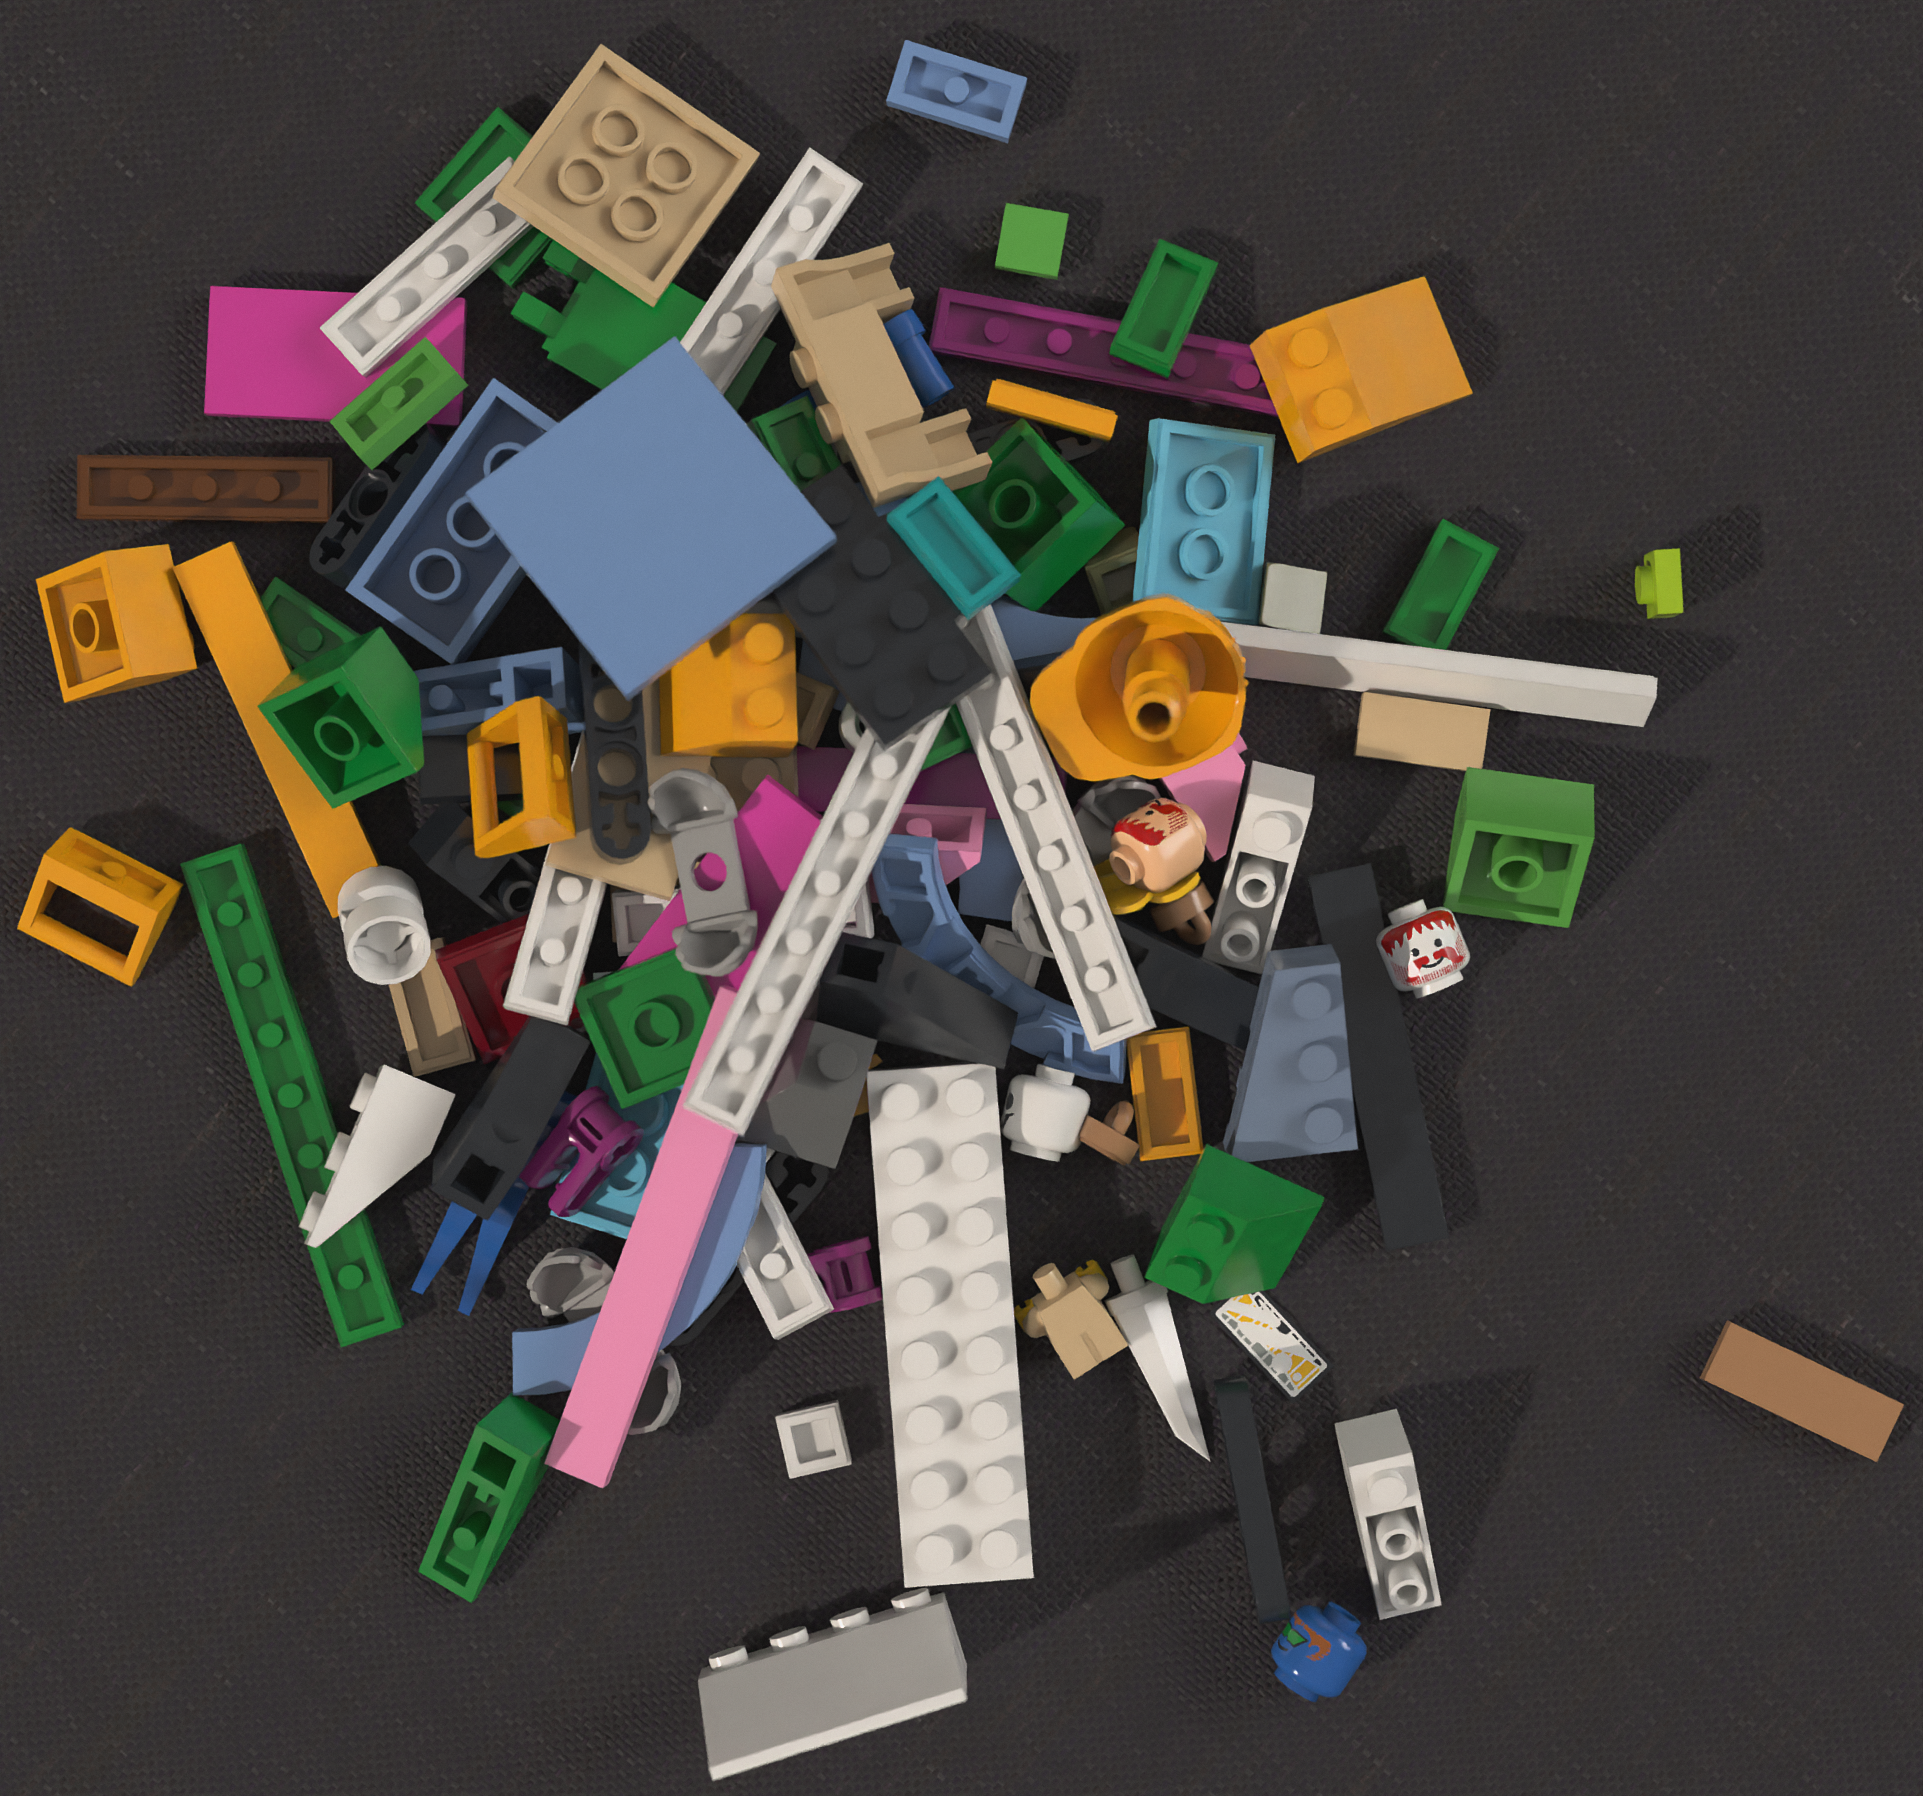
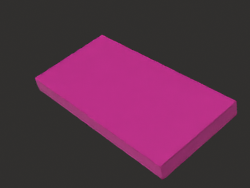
(279, 364)
(772, 840)

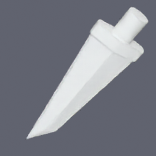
(1150, 1333)

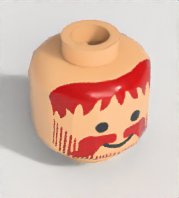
(1157, 845)

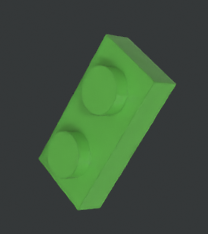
(398, 403)

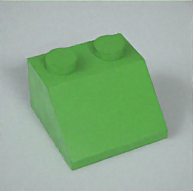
(1519, 847)

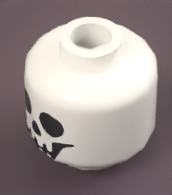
(1044, 1113)

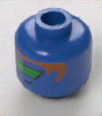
(1319, 1651)

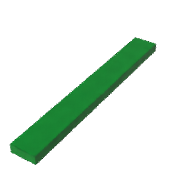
(287, 1083)

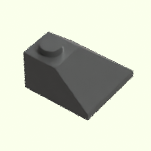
(813, 1094)

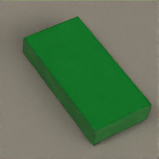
(1163, 308)
(1440, 588)

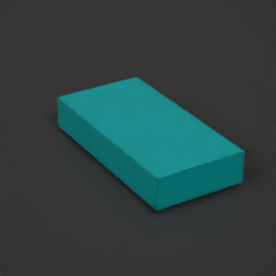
(953, 548)

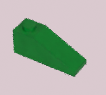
(489, 1495)

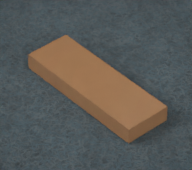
(1802, 1391)

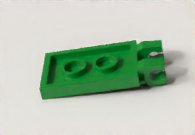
(612, 330)

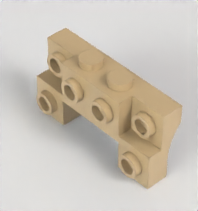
(859, 381)

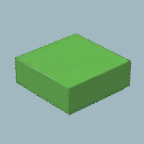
(1031, 241)

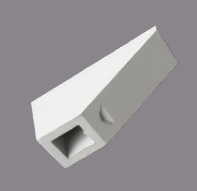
(1259, 866)
(391, 1137)
(1388, 1513)

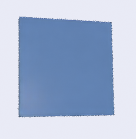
(651, 517)

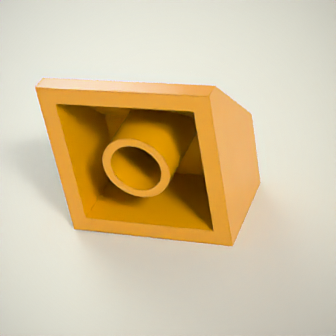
(116, 622)
(733, 693)

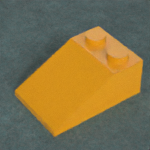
(1359, 367)

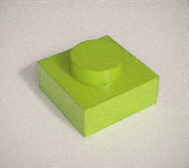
(1660, 583)

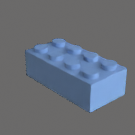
(439, 562)

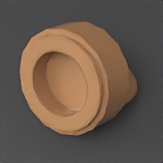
(1177, 912)
(1109, 1135)

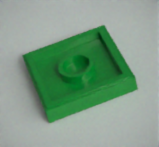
(477, 159)
(646, 1024)

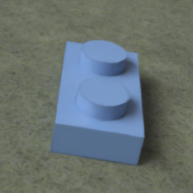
(956, 91)

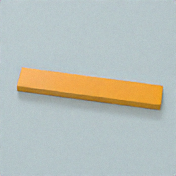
(252, 668)

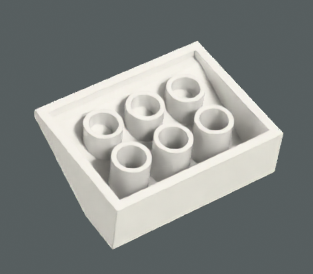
(830, 1682)

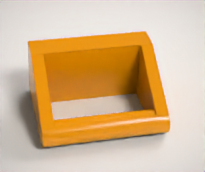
(545, 779)
(110, 882)

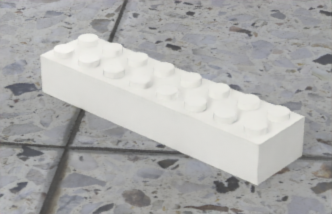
(949, 1324)

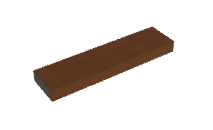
(205, 489)

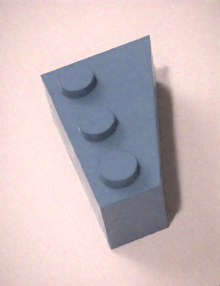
(1296, 1065)

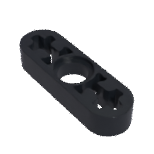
(341, 529)

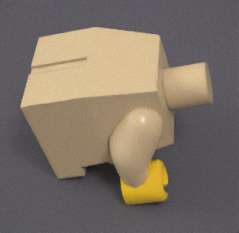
(1072, 1316)

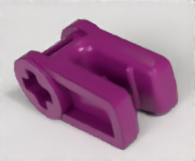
(603, 1142)
(831, 1267)

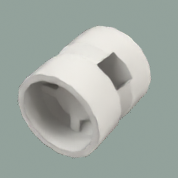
(383, 925)

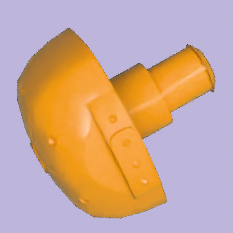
(1142, 692)

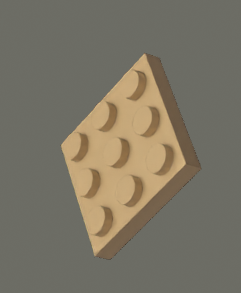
(626, 175)

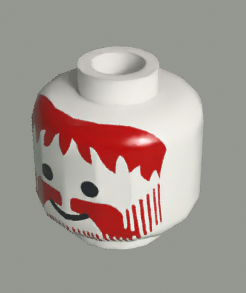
(1423, 949)

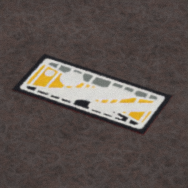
(1272, 1342)

